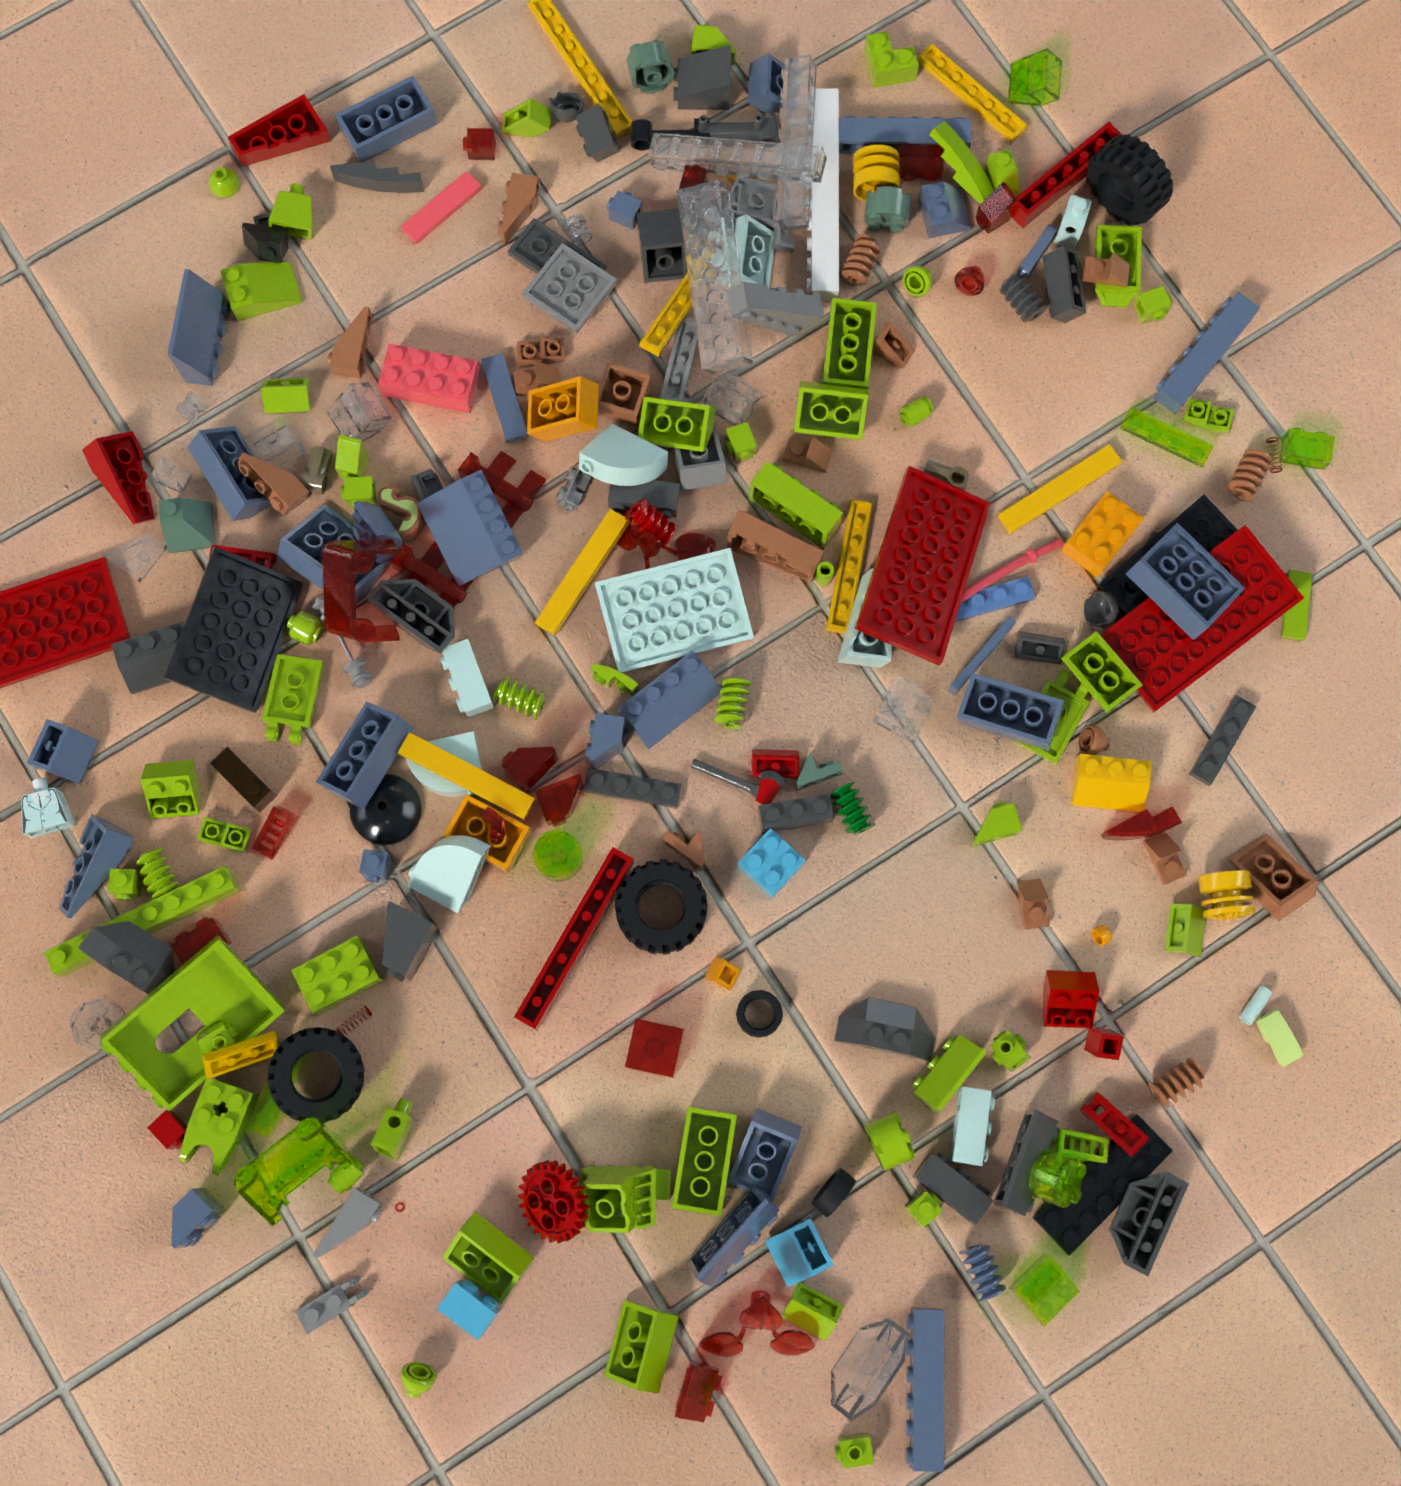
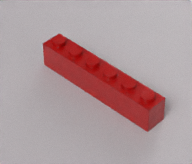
(1060, 177)

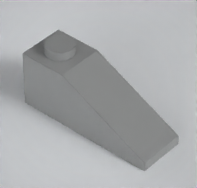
(354, 1216)

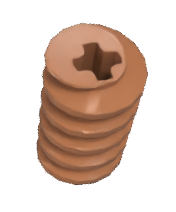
(860, 260)
(1248, 474)
(1177, 1081)

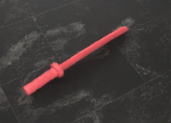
(1030, 557)

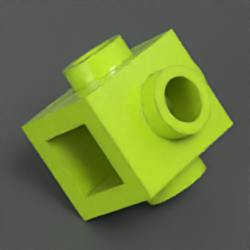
(1015, 1056)

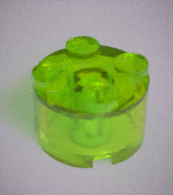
(564, 843)
(1057, 1178)

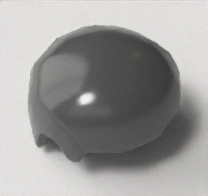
(566, 106)
(1101, 609)

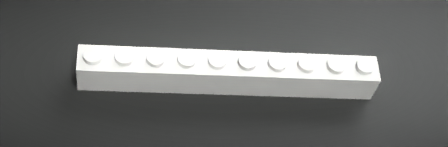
(825, 200)

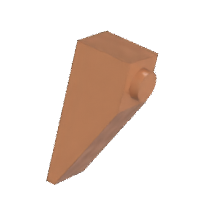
(351, 347)

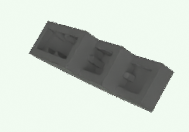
(368, 177)

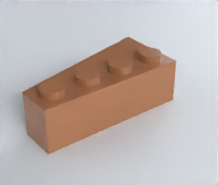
(773, 546)

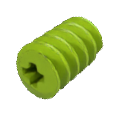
(519, 697)
(730, 702)
(155, 873)

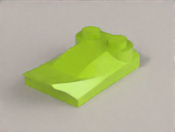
(1127, 244)

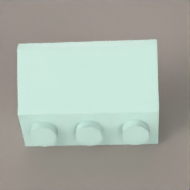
(754, 250)

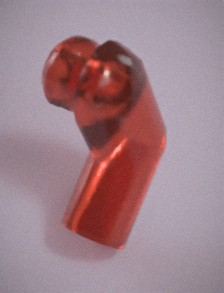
(498, 824)

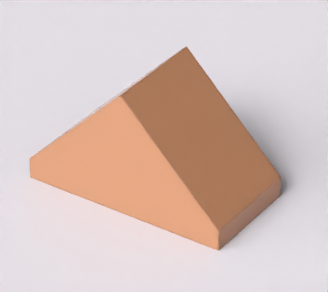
(892, 346)

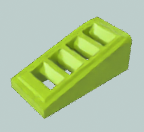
(1082, 1137)

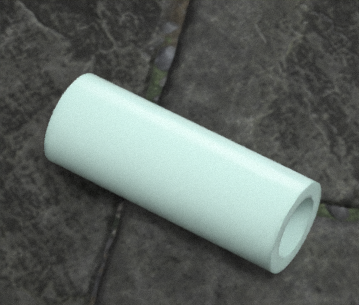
(1255, 1005)

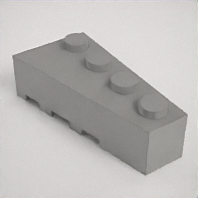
(774, 307)

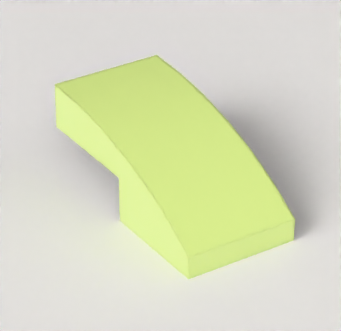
(1280, 1037)

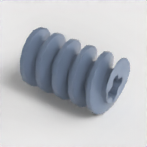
(983, 1271)

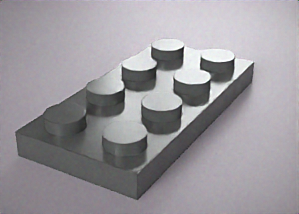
(539, 243)

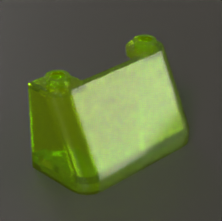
(288, 1165)

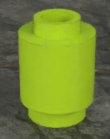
(916, 411)
(343, 1180)

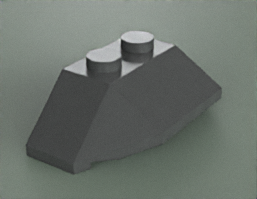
(415, 612)
(130, 954)
(886, 1028)
(1146, 1218)

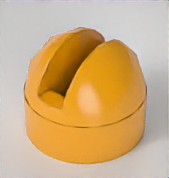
(1101, 935)

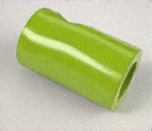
(826, 568)

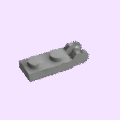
(329, 1305)

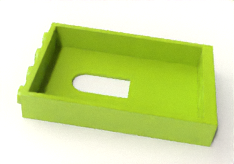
(215, 988)

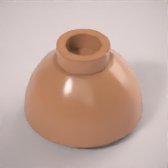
(1093, 740)

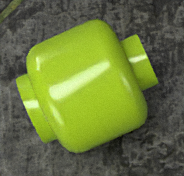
(305, 628)

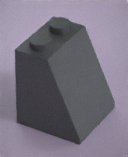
(704, 80)
(661, 245)
(405, 941)

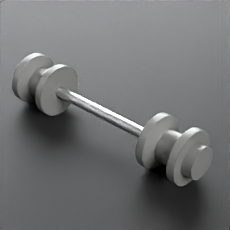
(355, 667)

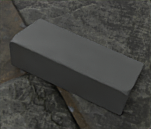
(1039, 647)

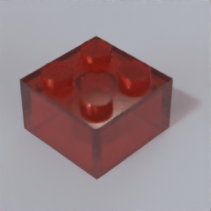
(654, 1048)

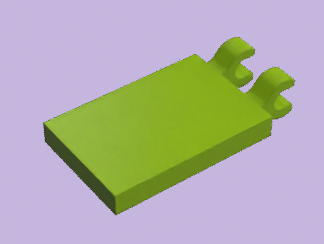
(292, 696)
(1073, 710)

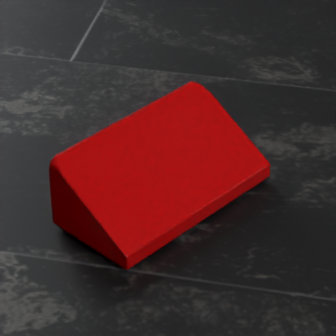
(780, 761)

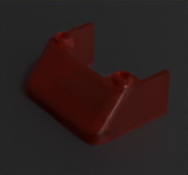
(339, 565)

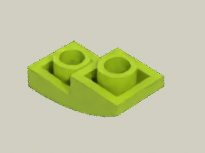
(1209, 417)
(608, 676)
(223, 834)

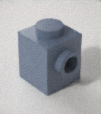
(624, 208)
(375, 865)

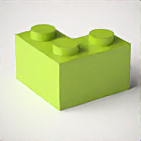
(889, 65)

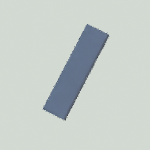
(504, 398)
(982, 655)

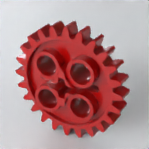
(553, 1201)

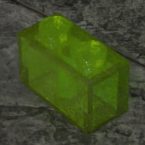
(1307, 448)

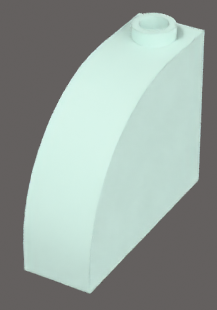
(622, 458)
(462, 746)
(449, 870)

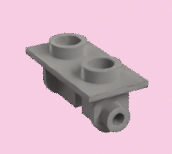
(567, 494)

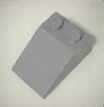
(701, 468)

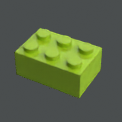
(831, 410)
(337, 975)

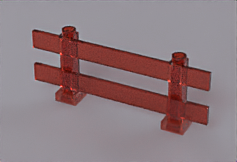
(518, 501)

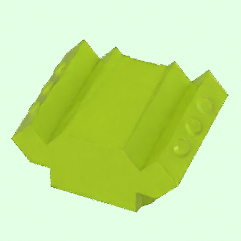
(619, 1198)

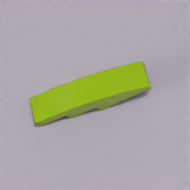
(958, 155)

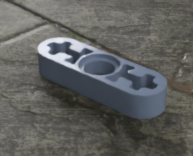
(1037, 251)

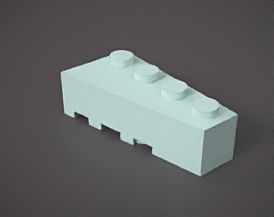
(859, 647)

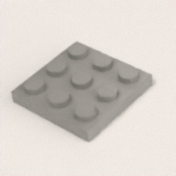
(569, 288)

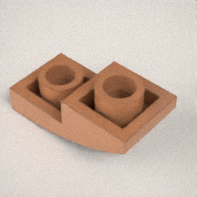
(546, 351)

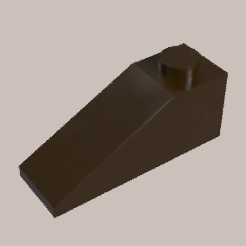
(243, 779)

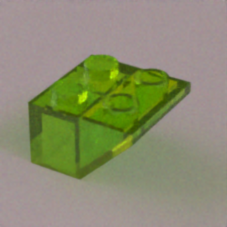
(1035, 79)
(1044, 1289)

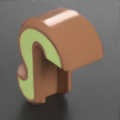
(404, 507)

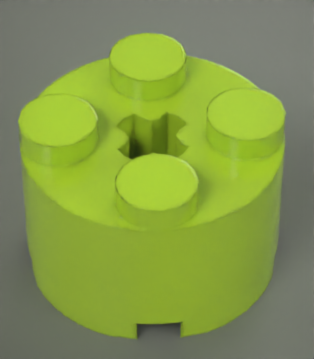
(890, 1141)

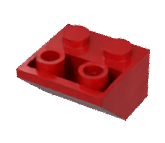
(1069, 998)

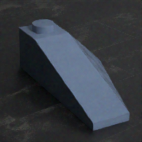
(102, 849)

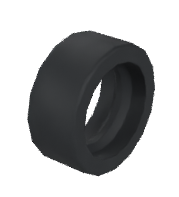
(777, 1009)
(833, 1192)

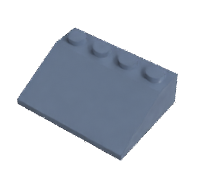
(198, 330)
(470, 528)
(304, 544)
(1185, 581)
(732, 1237)

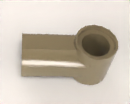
(947, 473)
(315, 475)

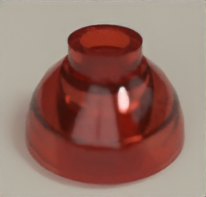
(970, 280)

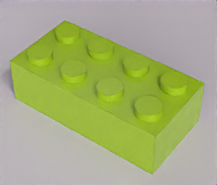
(849, 343)
(795, 504)
(704, 1161)

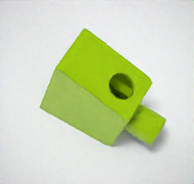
(293, 212)
(391, 1140)

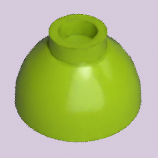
(224, 182)
(917, 280)
(417, 1378)

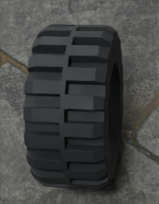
(1129, 179)
(661, 874)
(308, 1041)

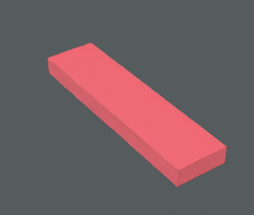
(441, 207)

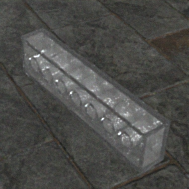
(711, 272)

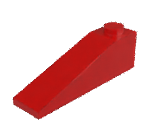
(119, 467)

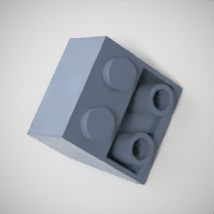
(374, 525)
(607, 739)
(63, 752)
(192, 1216)

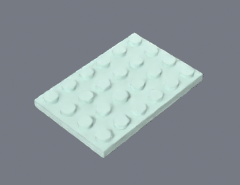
(674, 610)

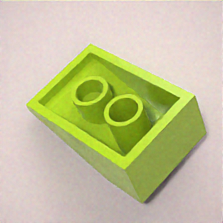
(260, 288)

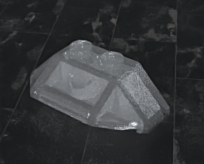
(867, 1367)

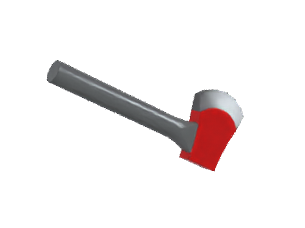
(769, 786)

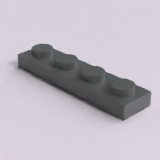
(1222, 740)
(632, 788)

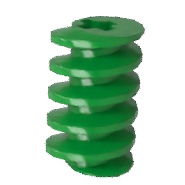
(850, 808)

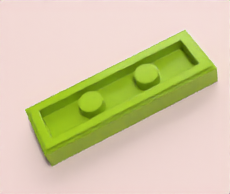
(1296, 619)

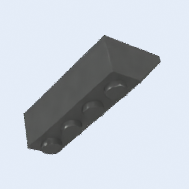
(146, 657)
(1032, 1139)

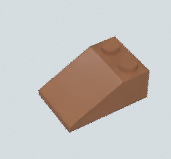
(1275, 877)

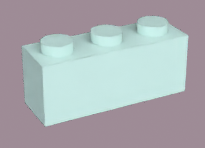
(466, 679)
(971, 1126)

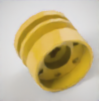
(875, 168)
(1226, 894)

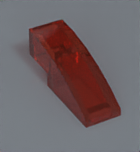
(1144, 825)

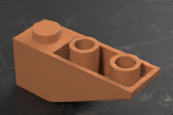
(520, 203)
(276, 484)

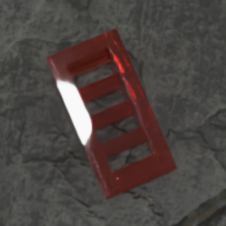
(267, 827)

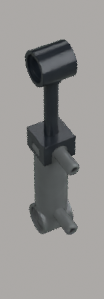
(760, 130)

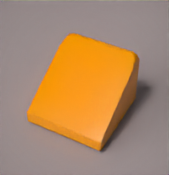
(723, 973)

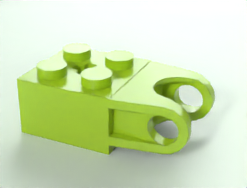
(218, 1130)

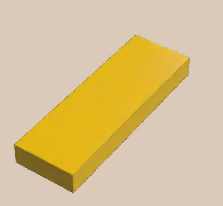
(240, 1054)

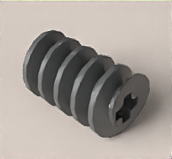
(1021, 298)

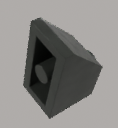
(266, 242)

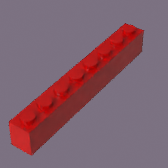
(574, 939)

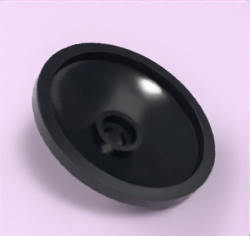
(394, 822)

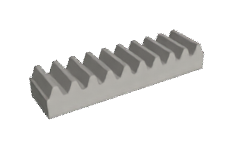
(680, 362)

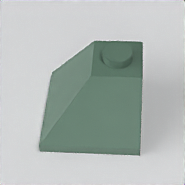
(186, 524)

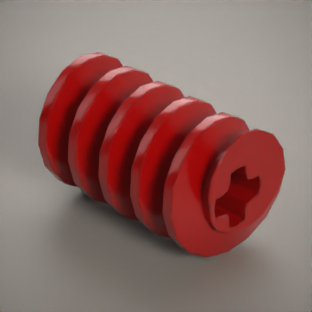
(651, 520)

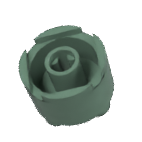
(650, 66)
(887, 209)

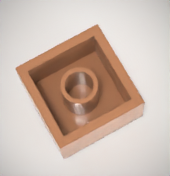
(622, 394)

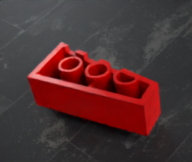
(280, 133)

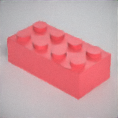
(429, 378)

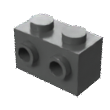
(597, 133)

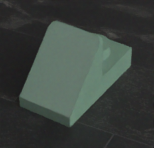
(811, 775)

